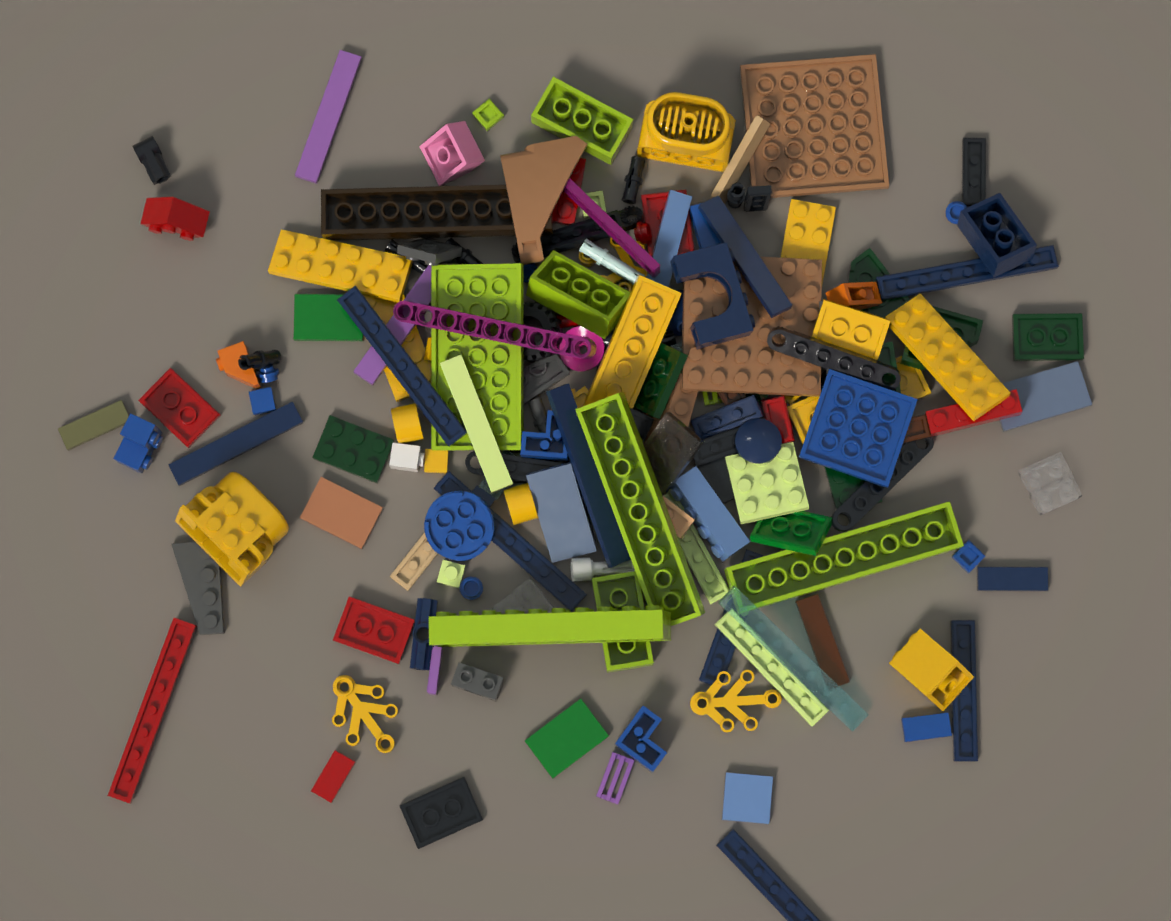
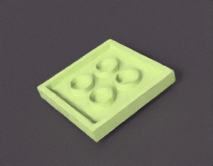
(767, 488)

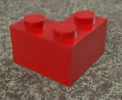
(173, 216)

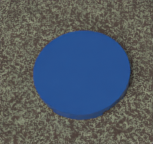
(459, 525)

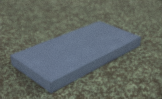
(1048, 395)
(561, 512)

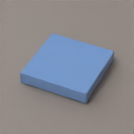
(747, 798)

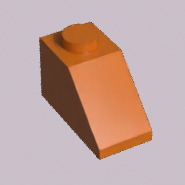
(856, 295)
(228, 362)

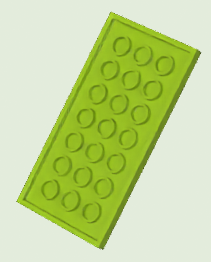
(492, 365)

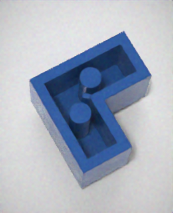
(138, 443)
(544, 445)
(635, 739)

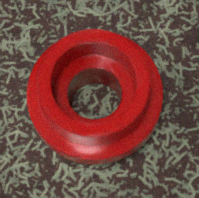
(643, 233)

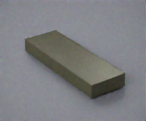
(94, 425)

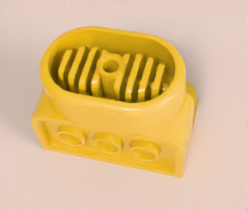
(687, 131)
(234, 525)

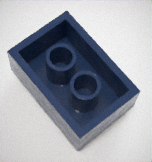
(996, 235)

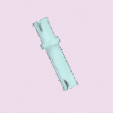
(606, 259)

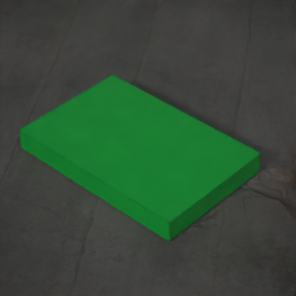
(322, 319)
(794, 532)
(566, 738)

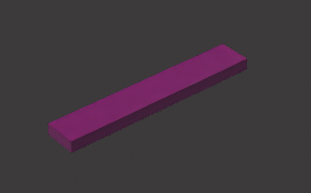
(612, 228)

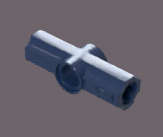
(421, 650)

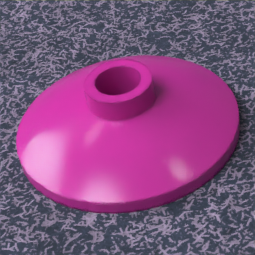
(579, 364)

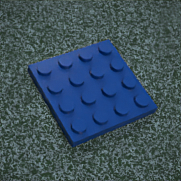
(858, 428)

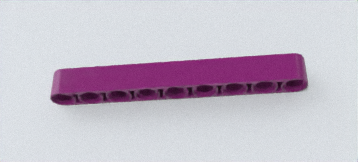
(483, 326)

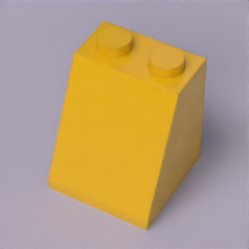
(931, 669)

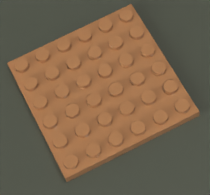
(821, 127)
(749, 362)

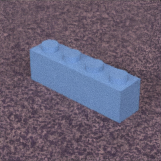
(710, 514)

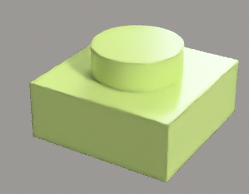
(451, 574)

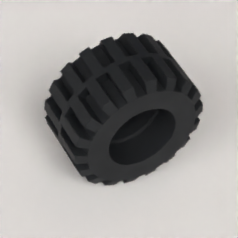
(548, 321)

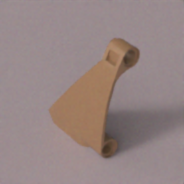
(534, 186)

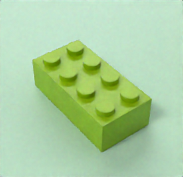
(571, 113)
(578, 294)
(615, 592)

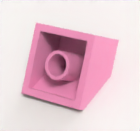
(451, 152)

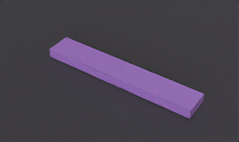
(328, 116)
(372, 364)

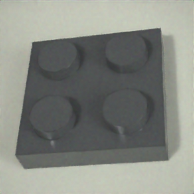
(429, 251)

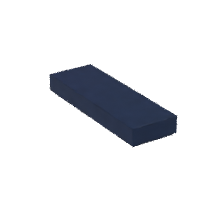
(727, 417)
(1012, 578)

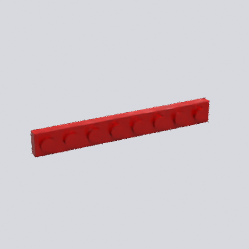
(152, 710)

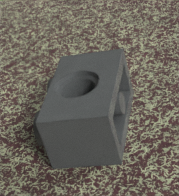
(477, 681)

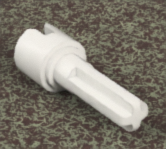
(585, 569)

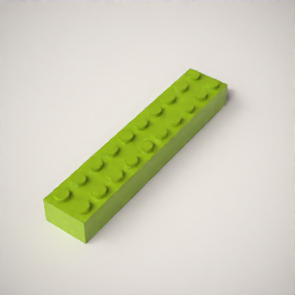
(639, 507)
(848, 556)
(557, 627)

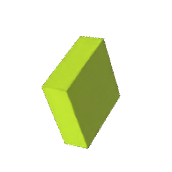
(488, 114)

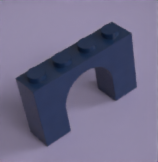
(716, 263)

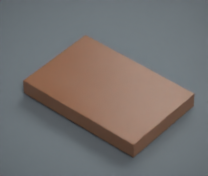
(341, 513)

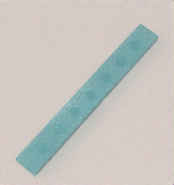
(793, 658)

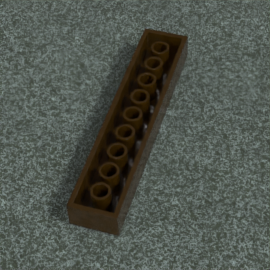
(418, 212)

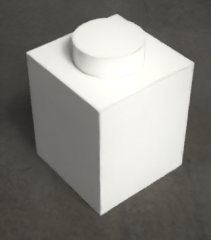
(406, 457)

